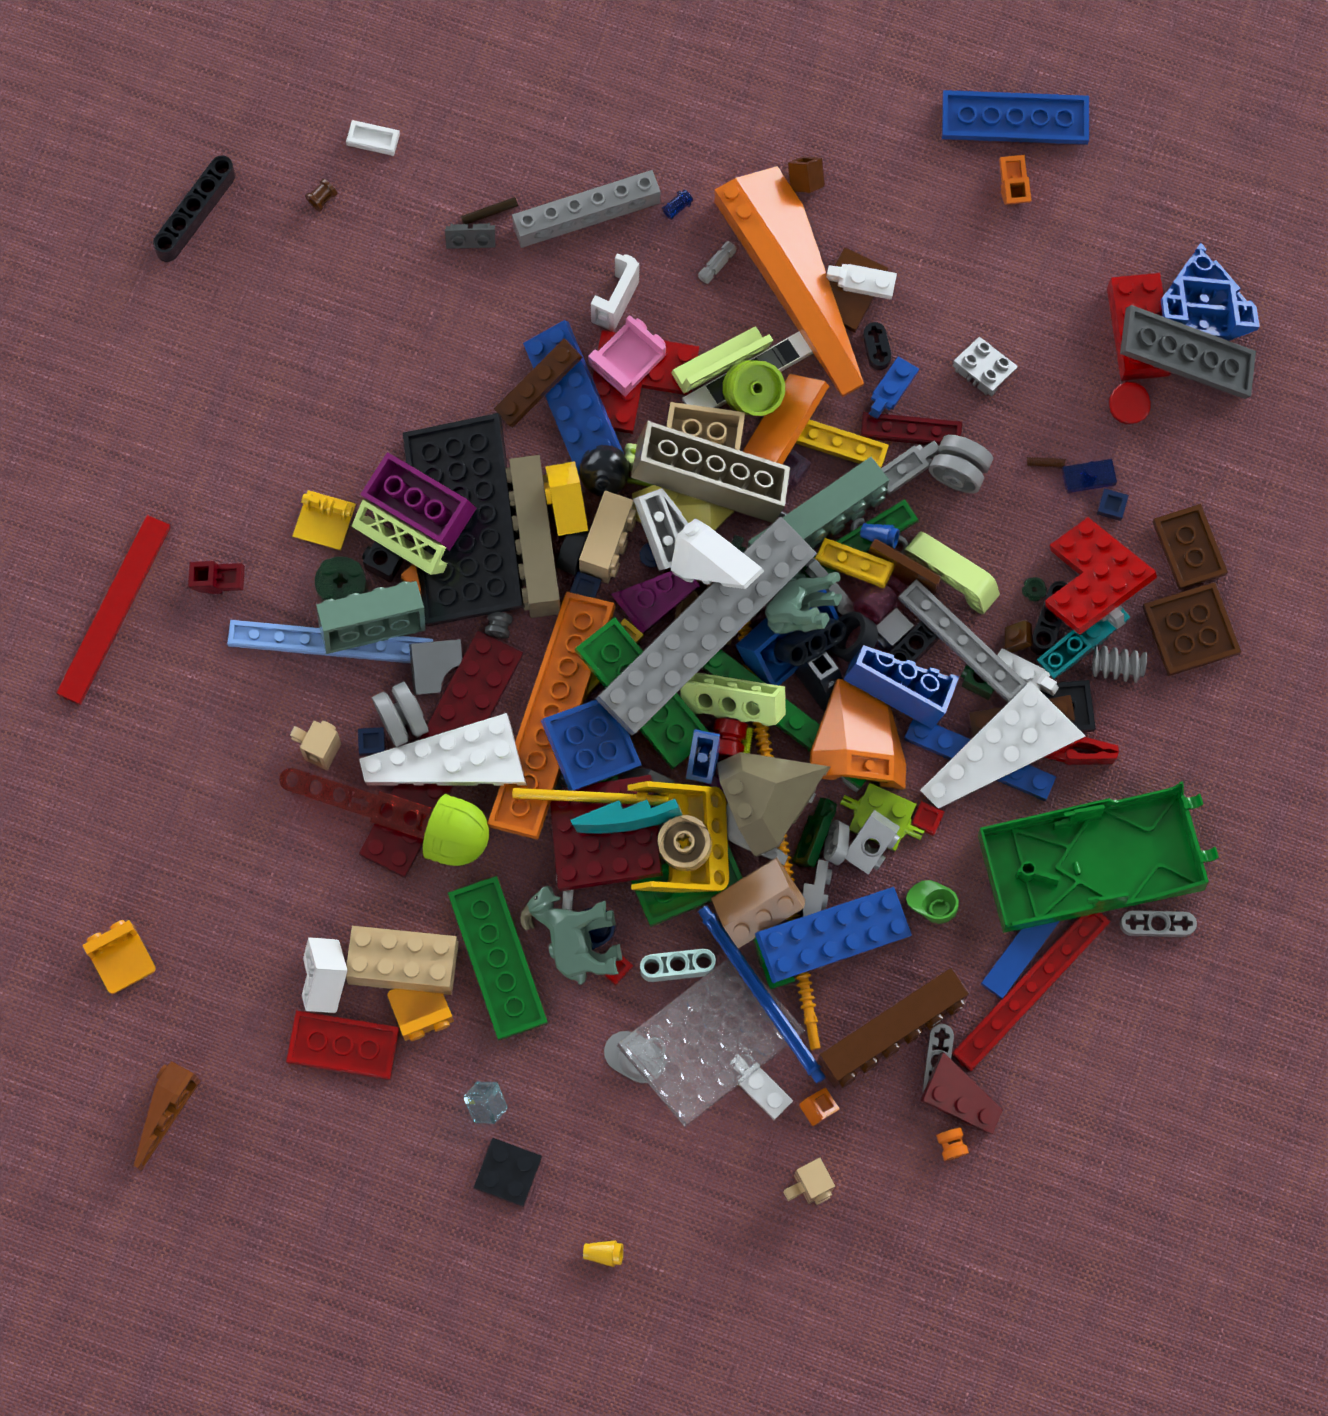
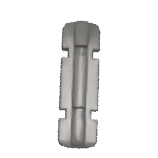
(717, 262)

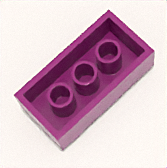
(418, 500)

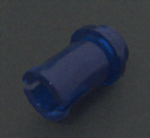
(677, 204)

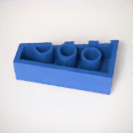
(902, 684)

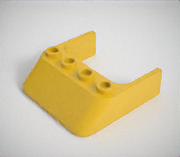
(709, 807)

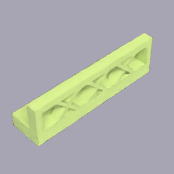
(720, 359)
(396, 542)

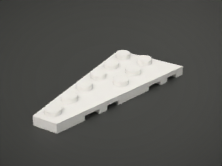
(1013, 739)
(459, 757)

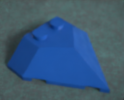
(1209, 300)

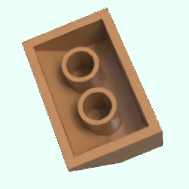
(758, 902)

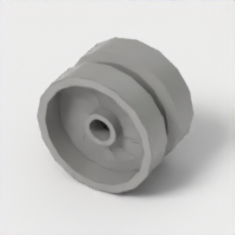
(961, 464)
(404, 712)

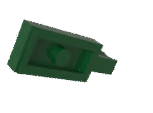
(814, 834)

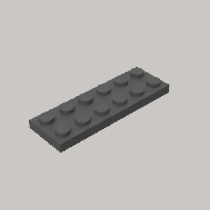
(1188, 352)

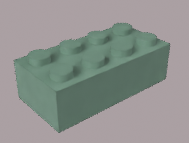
(371, 616)

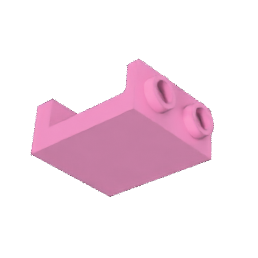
(628, 355)

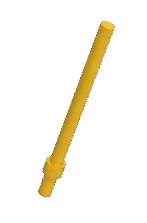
(582, 796)

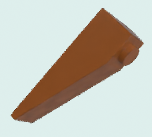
(167, 1102)

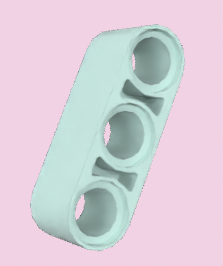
(665, 971)

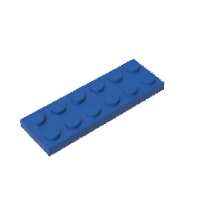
(1015, 117)
(574, 398)
(833, 934)

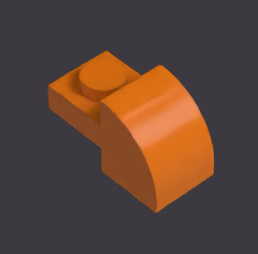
(1014, 179)

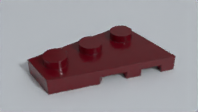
(960, 1096)

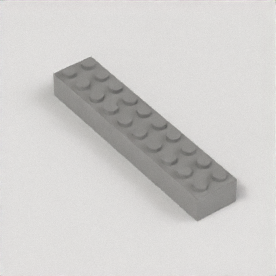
(703, 630)

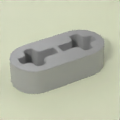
(837, 842)

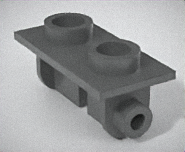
(463, 237)

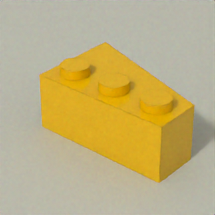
(565, 494)

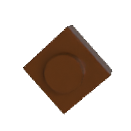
(1018, 636)

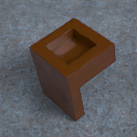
(806, 174)

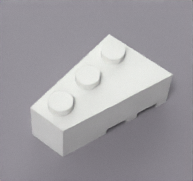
(661, 524)

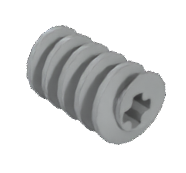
(1118, 663)

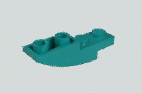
(1075, 647)

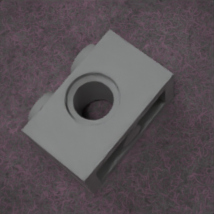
(876, 828)

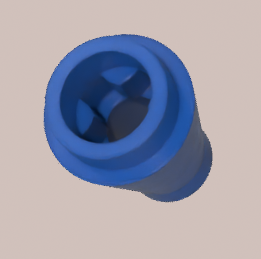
(885, 533)

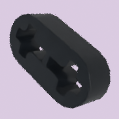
(871, 347)

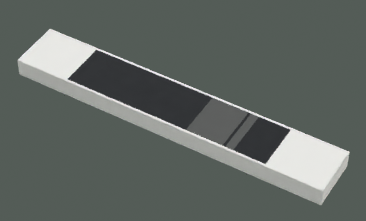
(780, 355)

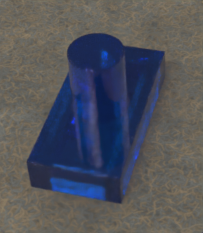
(1089, 475)

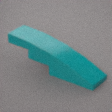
(619, 819)

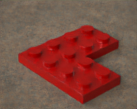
(622, 409)
(1106, 575)

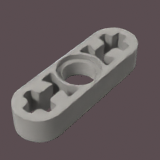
(1165, 915)
(933, 1041)

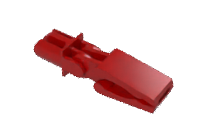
(1103, 753)

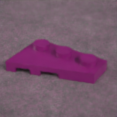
(654, 599)

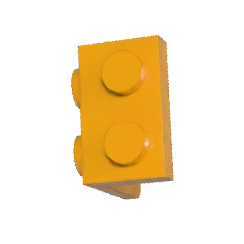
(119, 956)
(419, 1012)

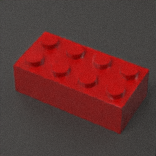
(1145, 293)

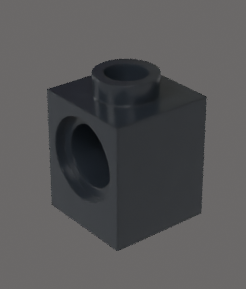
(386, 571)

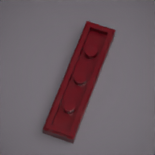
(908, 429)

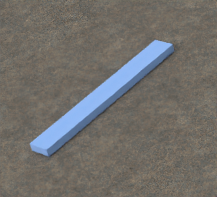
(309, 641)

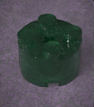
(339, 570)

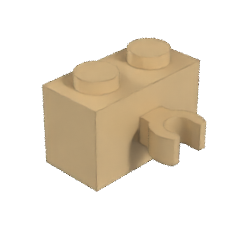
(319, 744)
(813, 1182)

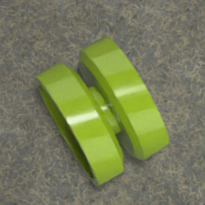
(765, 396)

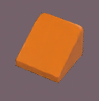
(411, 575)
(819, 1106)

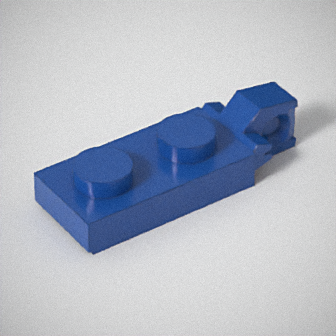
(892, 386)

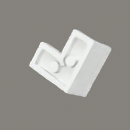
(325, 975)

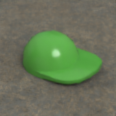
(933, 901)

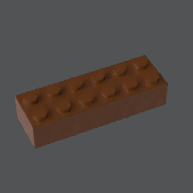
(893, 1027)

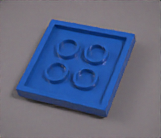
(589, 745)

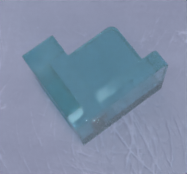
(485, 1102)

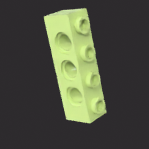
(744, 693)

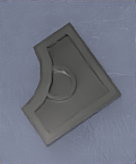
(431, 662)

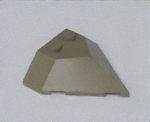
(767, 795)

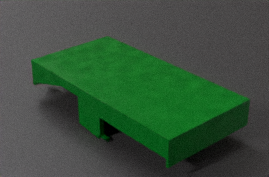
(1094, 858)

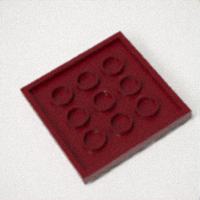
(602, 858)

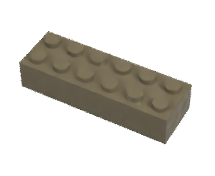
(710, 472)
(535, 542)

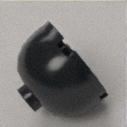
(604, 470)

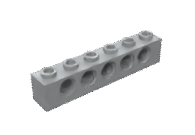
(586, 208)

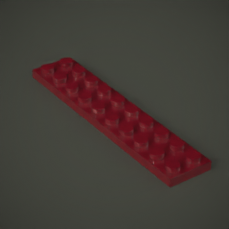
(467, 700)

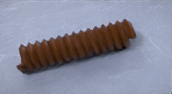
(1045, 462)

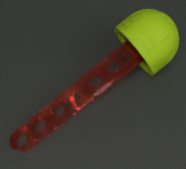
(452, 830)

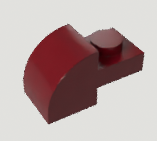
(215, 578)

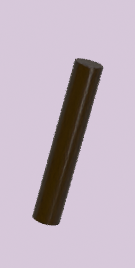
(489, 211)

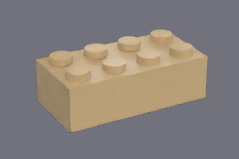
(401, 960)

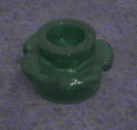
(1033, 582)

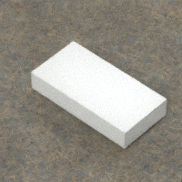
(372, 138)

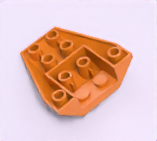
(859, 739)

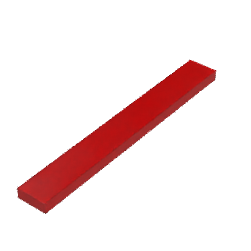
(113, 610)
(1029, 989)

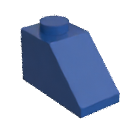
(703, 756)

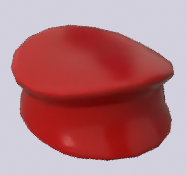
(1129, 403)

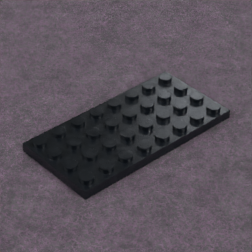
(483, 561)

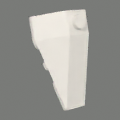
(710, 558)

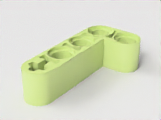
(955, 570)

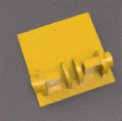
(324, 520)

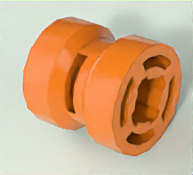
(953, 1150)

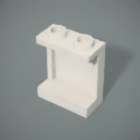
(608, 313)

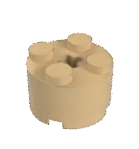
(679, 829)

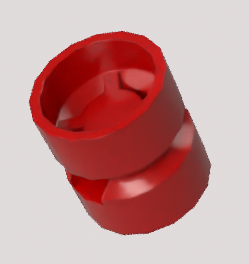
(731, 735)

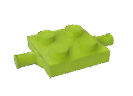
(887, 804)

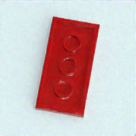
(343, 1045)

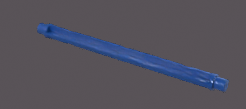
(761, 994)

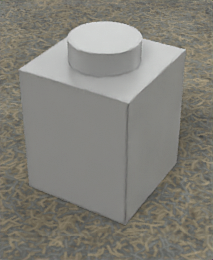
(893, 630)

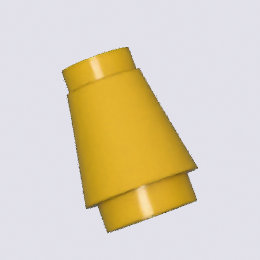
(606, 1253)

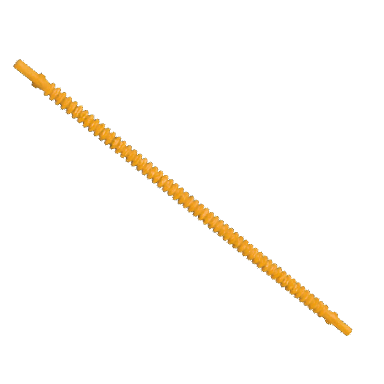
(810, 1017)

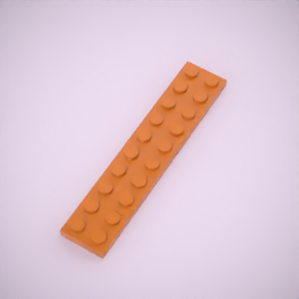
(558, 687)

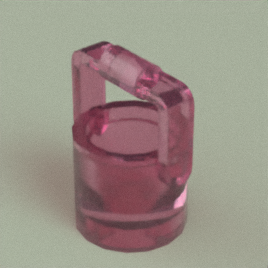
(878, 601)

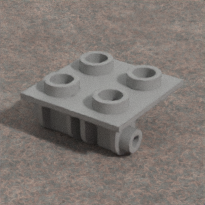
(984, 365)

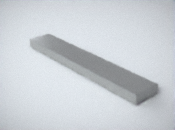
(962, 641)

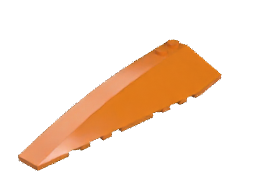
(782, 246)

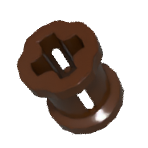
(321, 195)

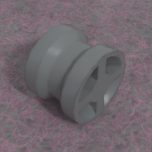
(498, 625)

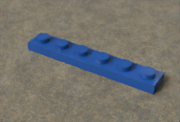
(948, 744)

